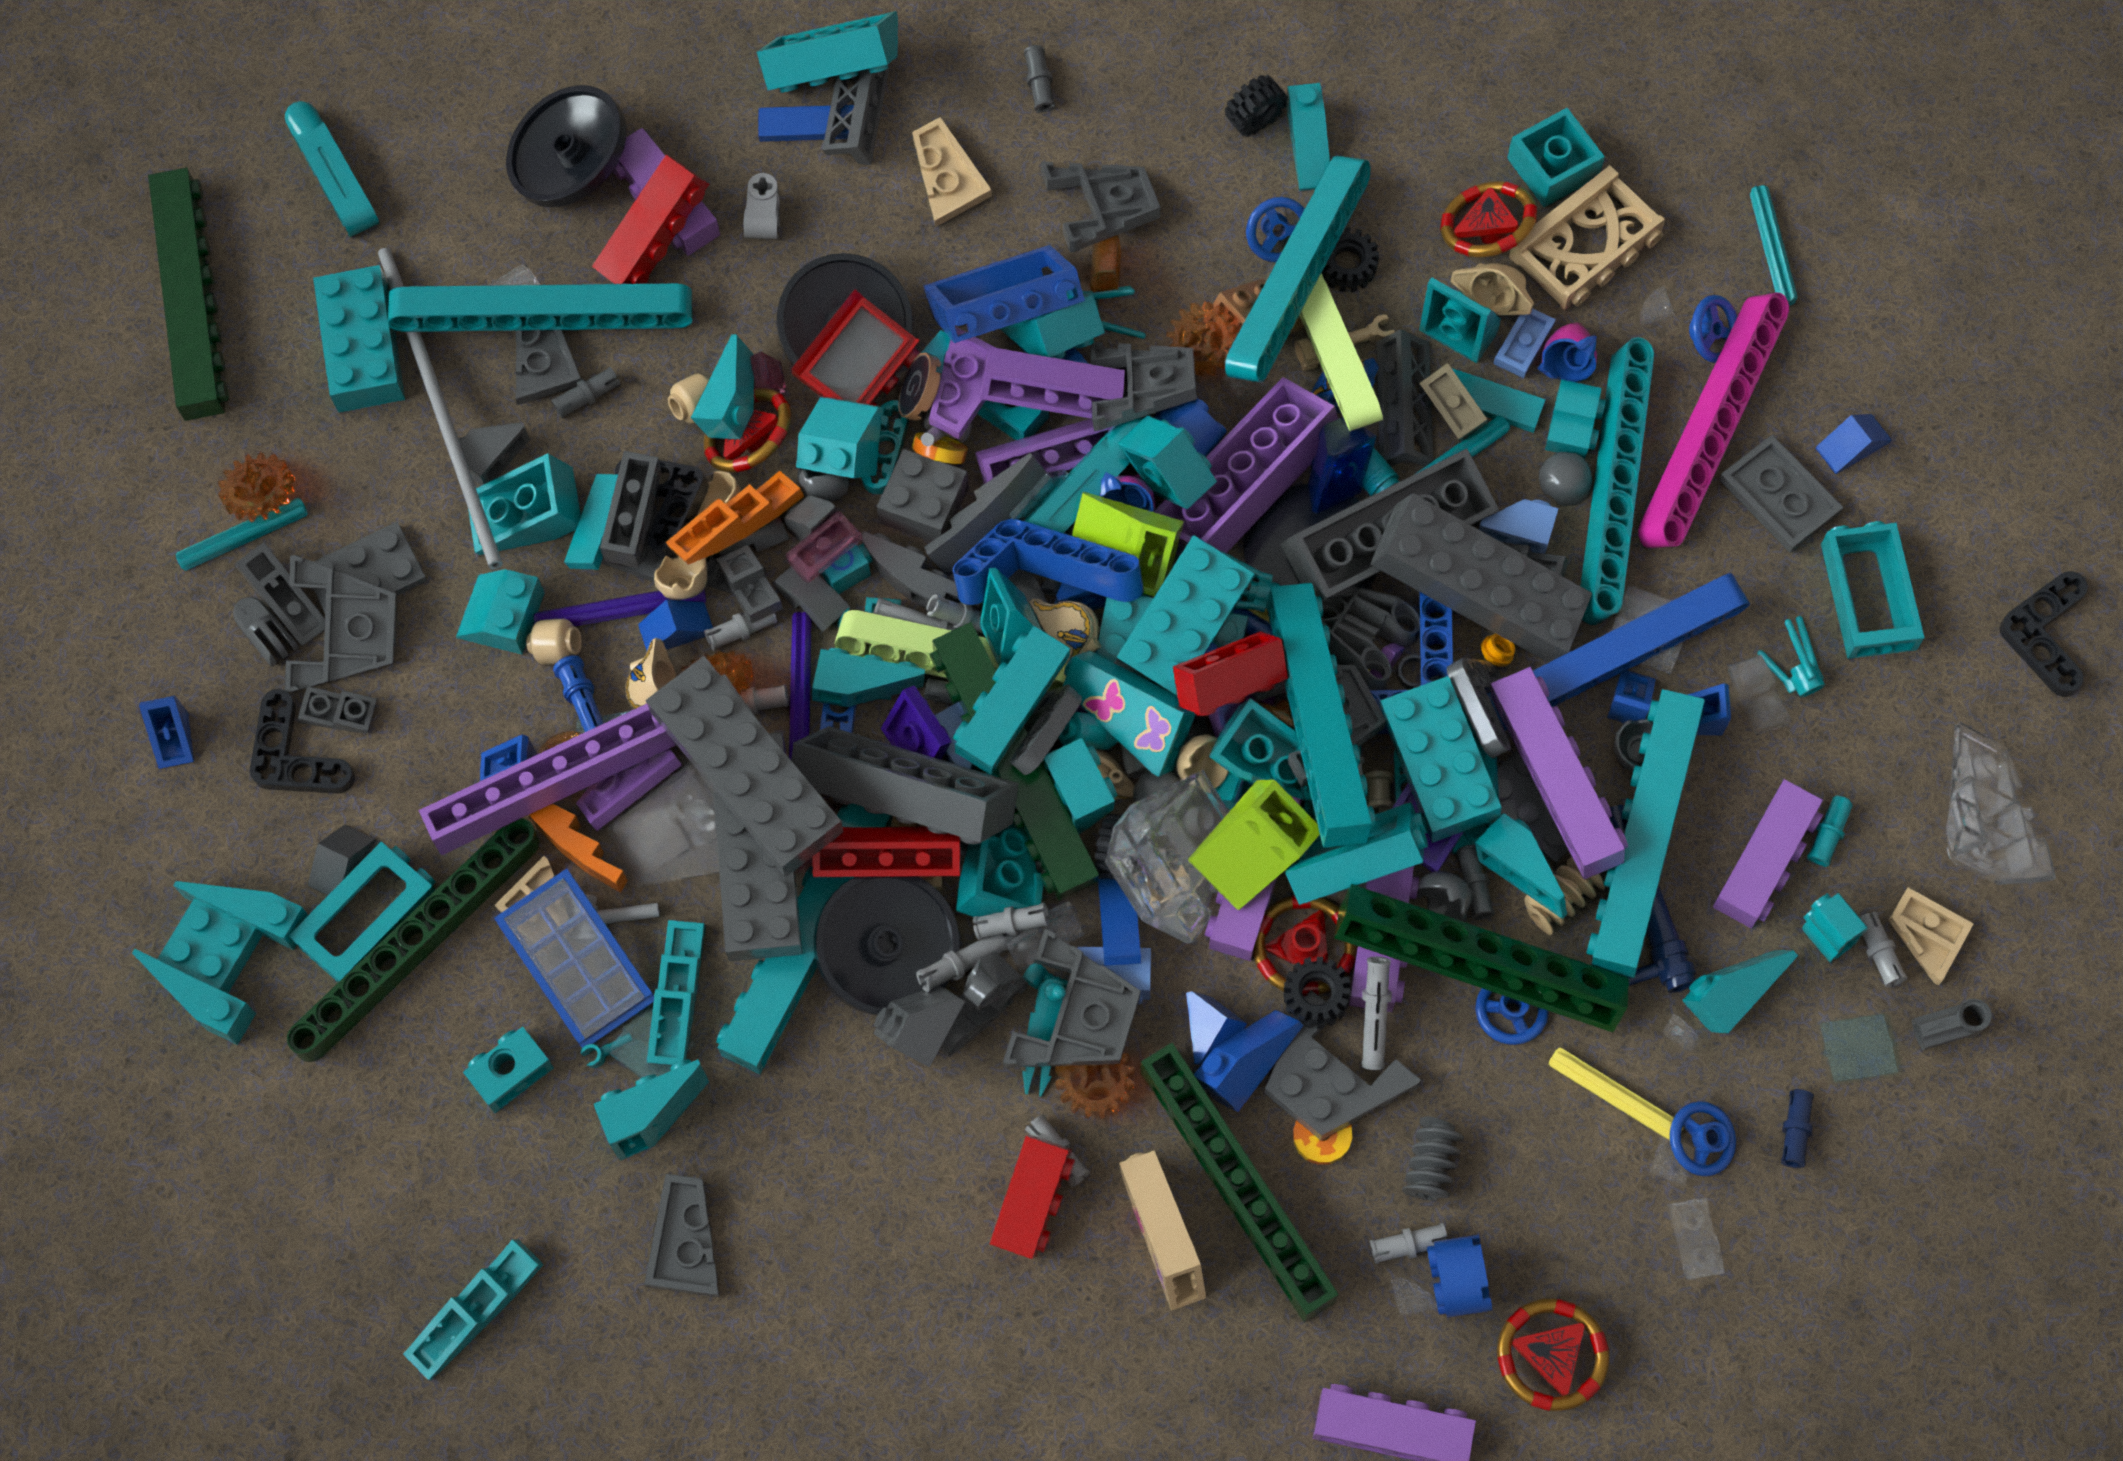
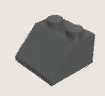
(919, 1023)

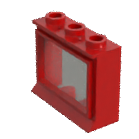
(856, 354)

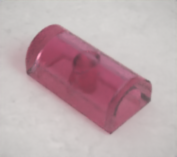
(823, 547)

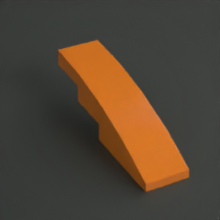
(729, 523)
(561, 830)

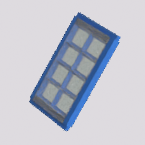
(575, 959)

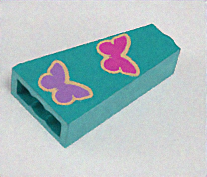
(1131, 710)

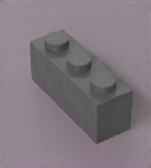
(631, 509)

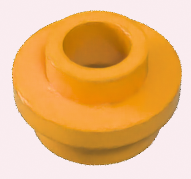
(1498, 650)

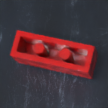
(1230, 673)
(1032, 1197)

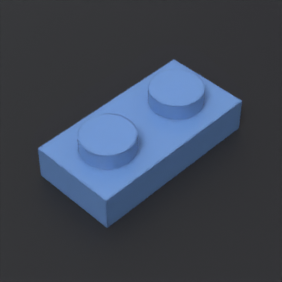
(1524, 342)

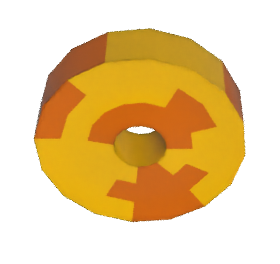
(944, 450)
(1321, 1151)

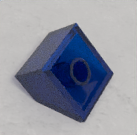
(1339, 464)

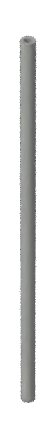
(446, 425)

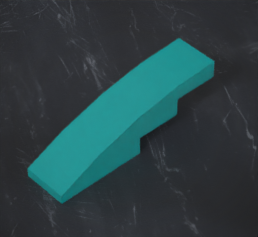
(676, 993)
(473, 1309)

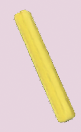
(1612, 1092)

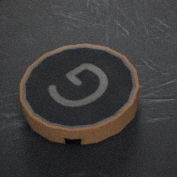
(919, 386)

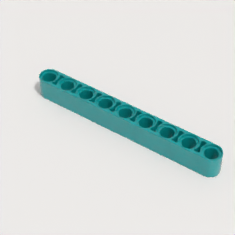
(1297, 269)
(540, 307)
(1617, 459)

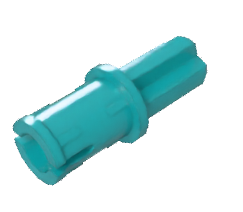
(1830, 831)

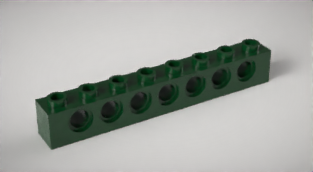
(1482, 958)
(1238, 1183)

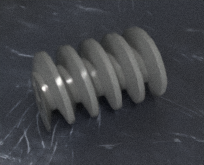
(1432, 1159)

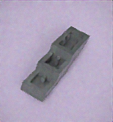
(993, 505)

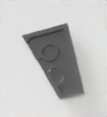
(682, 1240)

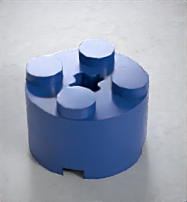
(1197, 421)
(1462, 1276)

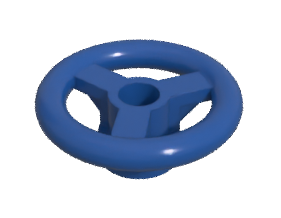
(1268, 222)
(1707, 326)
(1523, 1034)
(1720, 1137)

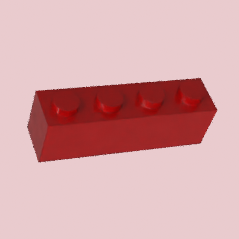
(651, 223)
(889, 853)

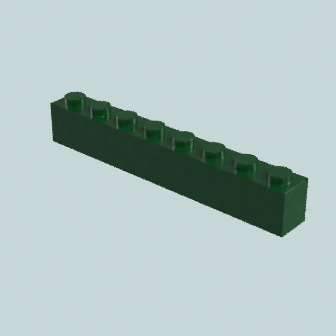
(187, 294)
(1038, 804)

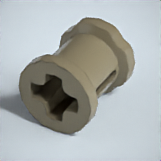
(1379, 790)

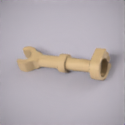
(1308, 357)

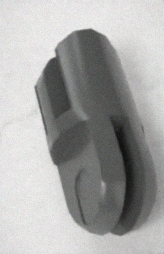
(259, 624)

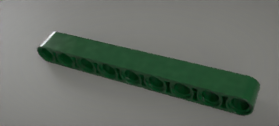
(410, 956)

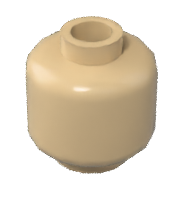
(686, 395)
(553, 640)

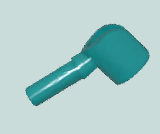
(1037, 973)
(601, 1056)

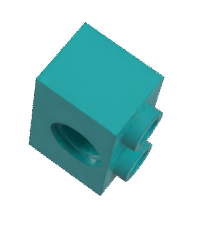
(501, 1089)

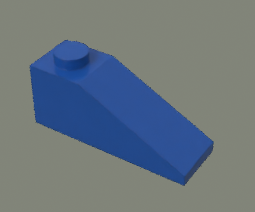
(1243, 1060)

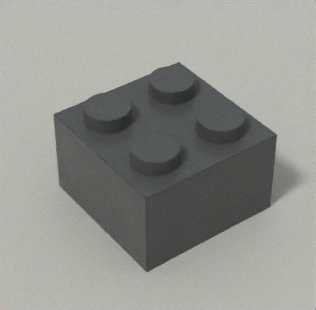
(922, 496)

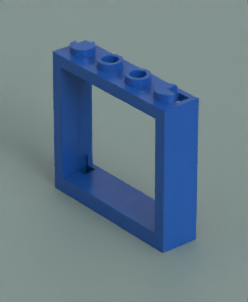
(1003, 293)

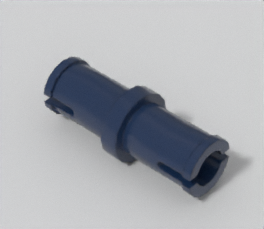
(1797, 1128)

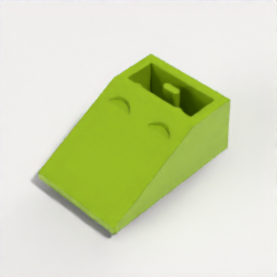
(1133, 531)
(1255, 842)

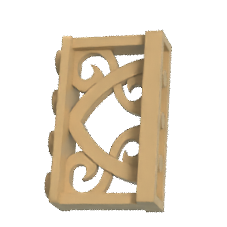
(1556, 223)

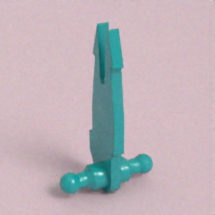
(1042, 1025)

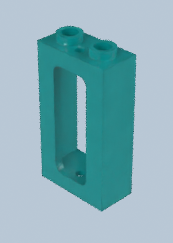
(1887, 546)
(1391, 846)
(418, 888)

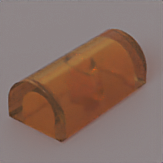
(1106, 265)

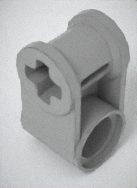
(762, 211)

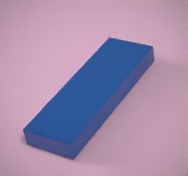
(797, 123)
(1118, 925)

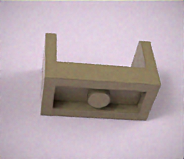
(1454, 402)

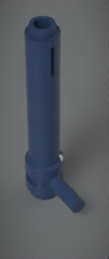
(1667, 949)

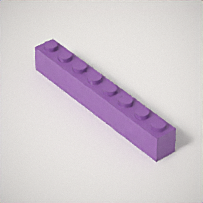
(544, 779)

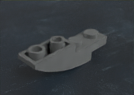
(907, 571)

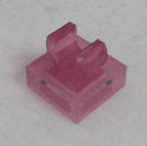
(767, 372)

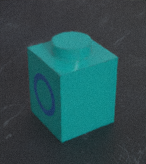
(848, 569)

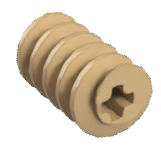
(1573, 888)

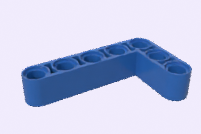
(1048, 554)
(1431, 632)

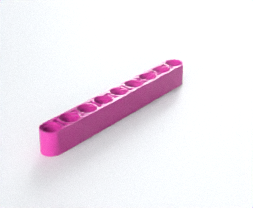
(1713, 421)

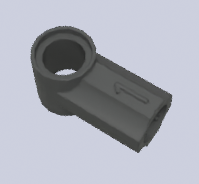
(1949, 1025)

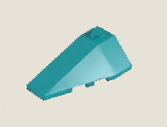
(1258, 747)
(998, 875)

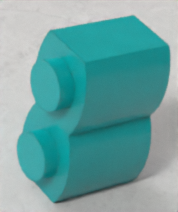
(1574, 418)
(1833, 926)

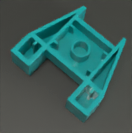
(214, 947)

